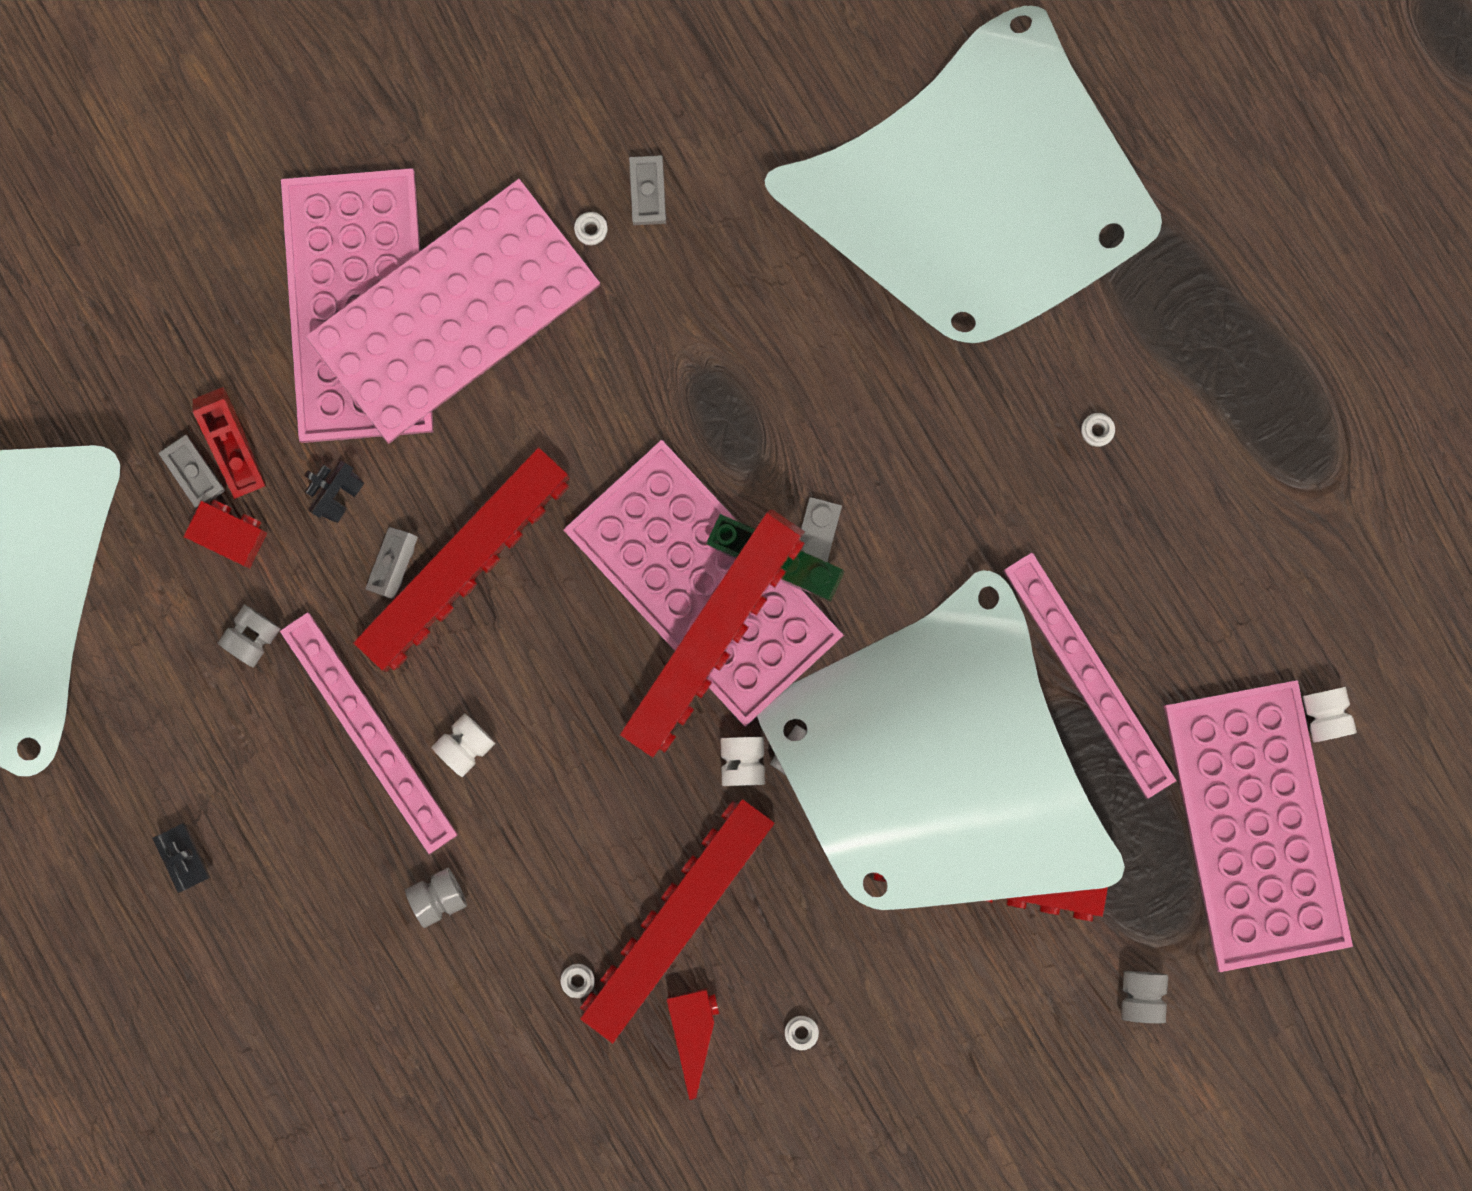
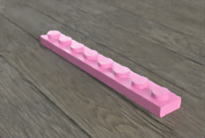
(1089, 676)
(369, 733)

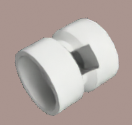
(1329, 714)
(463, 745)
(742, 761)

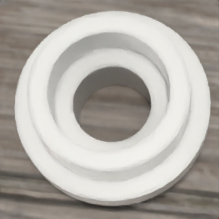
(586, 219)
(1102, 420)
(569, 988)
(801, 1044)

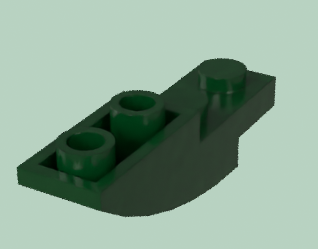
(802, 573)

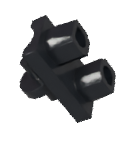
(342, 478)
(181, 858)

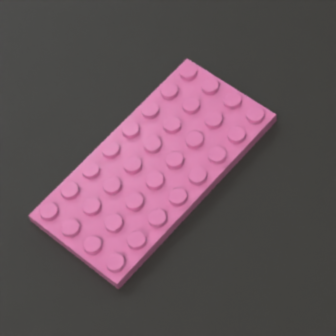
(339, 244)
(453, 311)
(652, 547)
(1258, 826)

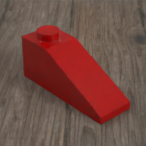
(227, 442)
(693, 1027)

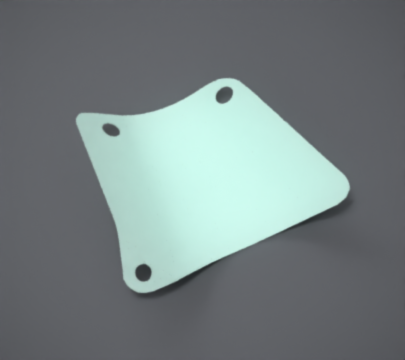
(981, 187)
(48, 544)
(942, 764)

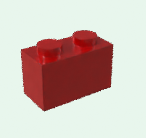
(226, 534)

